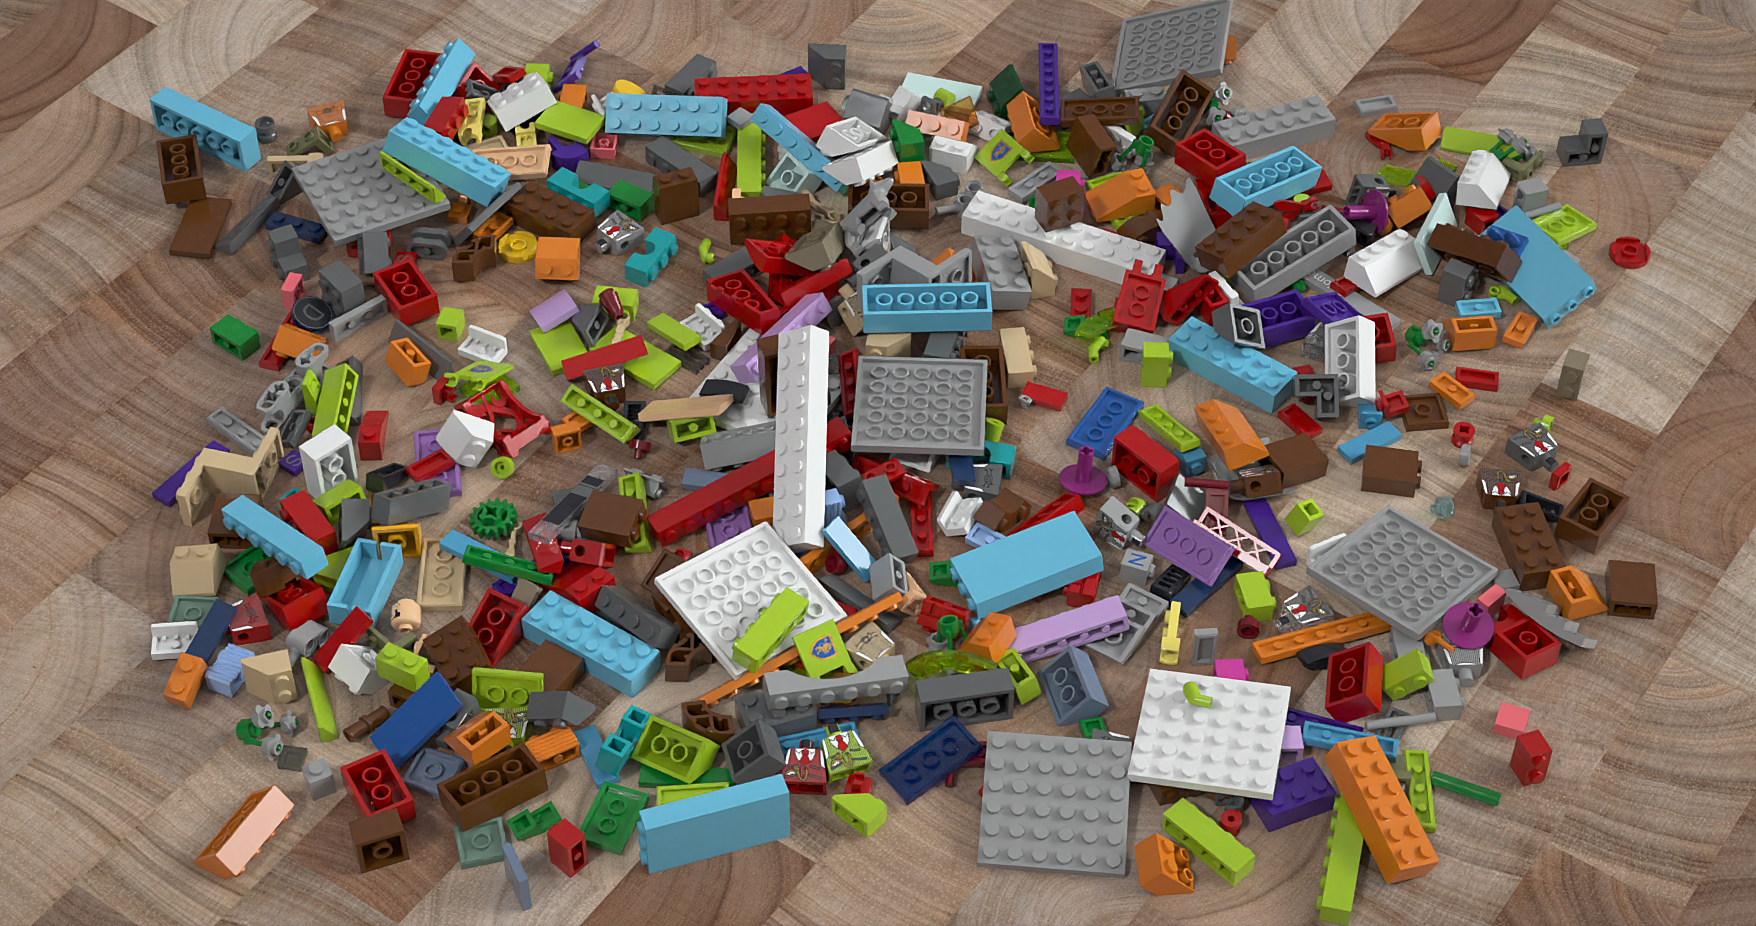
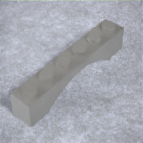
(789, 689)

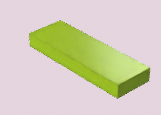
(674, 331)

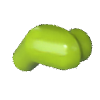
(703, 251)
(1503, 293)
(1093, 349)
(1194, 697)

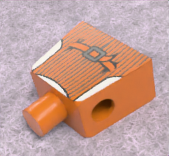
(330, 119)

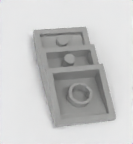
(1143, 614)
(1548, 616)

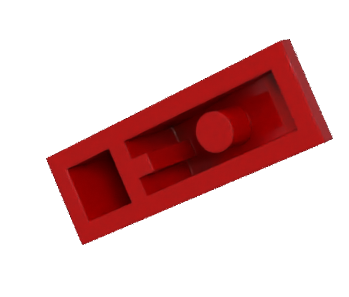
(1185, 297)
(372, 435)

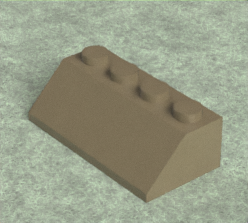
(818, 248)

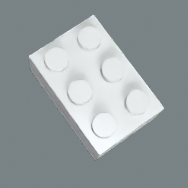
(521, 101)
(328, 461)

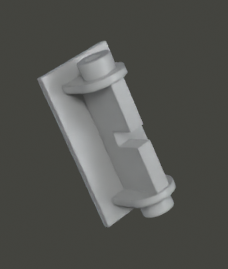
(653, 483)

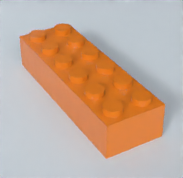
(1381, 809)

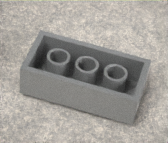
(998, 262)

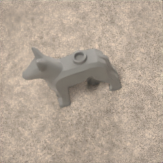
(867, 213)

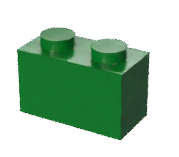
(631, 200)
(235, 337)

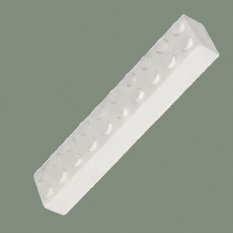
(1072, 246)
(801, 437)

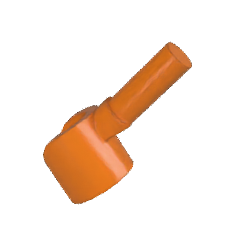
(1434, 637)

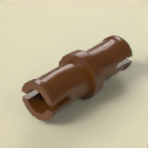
(366, 723)

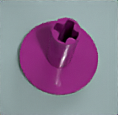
(1373, 210)
(1083, 477)
(1468, 625)

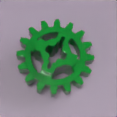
(493, 518)

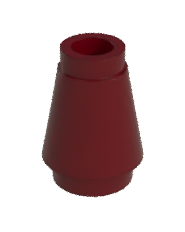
(611, 302)

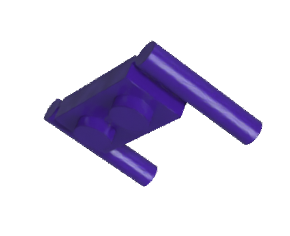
(575, 67)

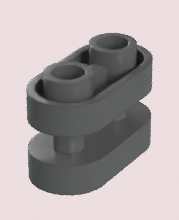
(429, 243)

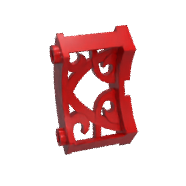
(528, 423)

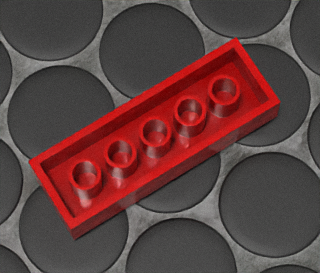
(782, 92)

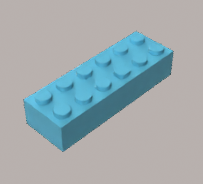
(666, 115)
(215, 132)
(446, 161)
(1266, 180)
(926, 307)
(1231, 365)
(606, 649)

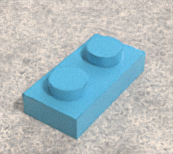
(1478, 308)

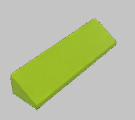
(1467, 141)
(410, 178)
(599, 414)
(634, 486)
(319, 701)

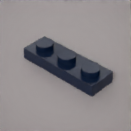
(305, 229)
(853, 713)

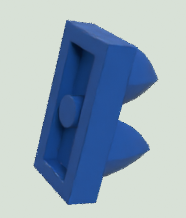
(1516, 241)

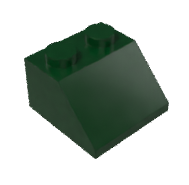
(1004, 90)

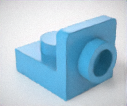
(1368, 416)

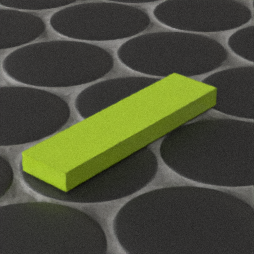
(1169, 428)
(1420, 789)

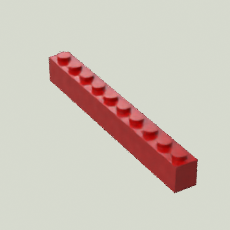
(730, 492)

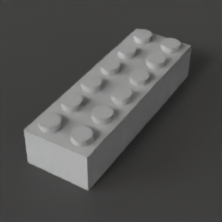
(1277, 127)
(1296, 254)

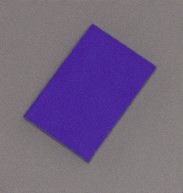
(1329, 307)

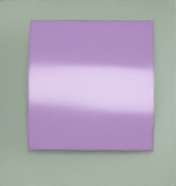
(554, 311)

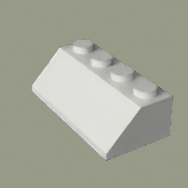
(848, 137)
(863, 164)
(1482, 181)
(1384, 263)
(1352, 357)

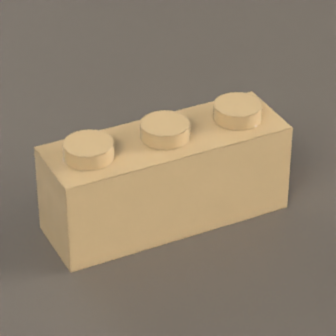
(1017, 357)

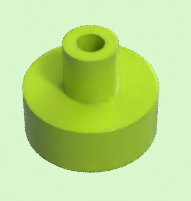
(1547, 422)
(502, 467)

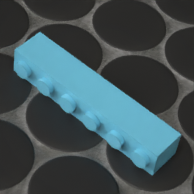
(443, 79)
(795, 143)
(274, 537)

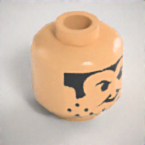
(405, 616)

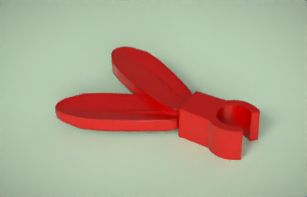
(1381, 144)
(1294, 208)

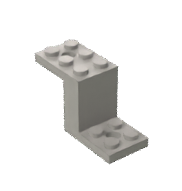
(906, 267)

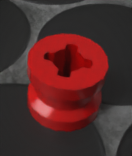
(1462, 434)

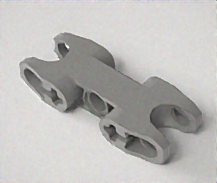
(288, 394)

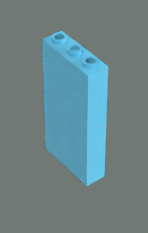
(1547, 278)
(1026, 564)
(714, 823)

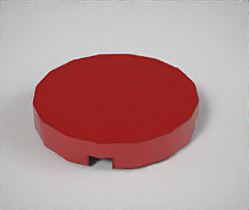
(1629, 253)

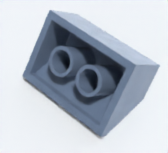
(1072, 687)

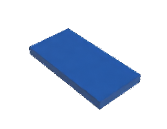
(1104, 420)
(417, 720)

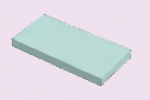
(928, 85)
(1440, 213)

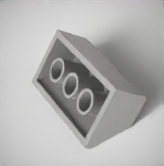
(737, 445)

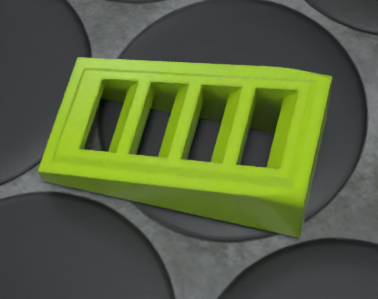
(311, 391)

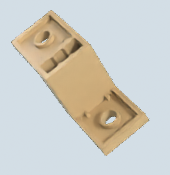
(229, 473)

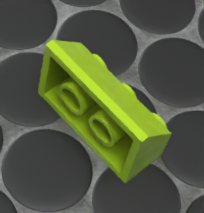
(674, 750)

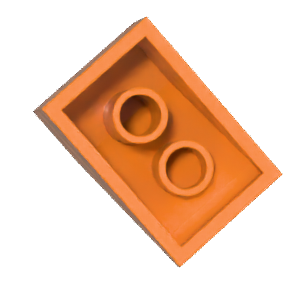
(1408, 130)
(1122, 196)

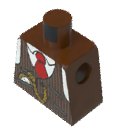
(606, 385)
(1265, 482)
(1497, 487)

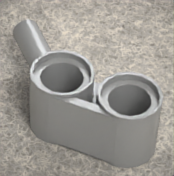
(962, 199)
(305, 639)

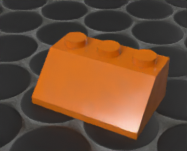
(1025, 123)

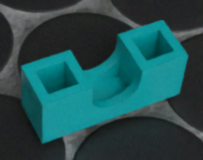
(567, 184)
(659, 249)
(996, 454)
(620, 746)

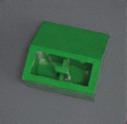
(907, 142)

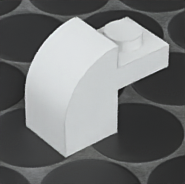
(901, 102)

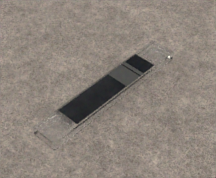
(572, 504)

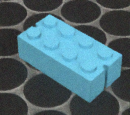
(365, 580)

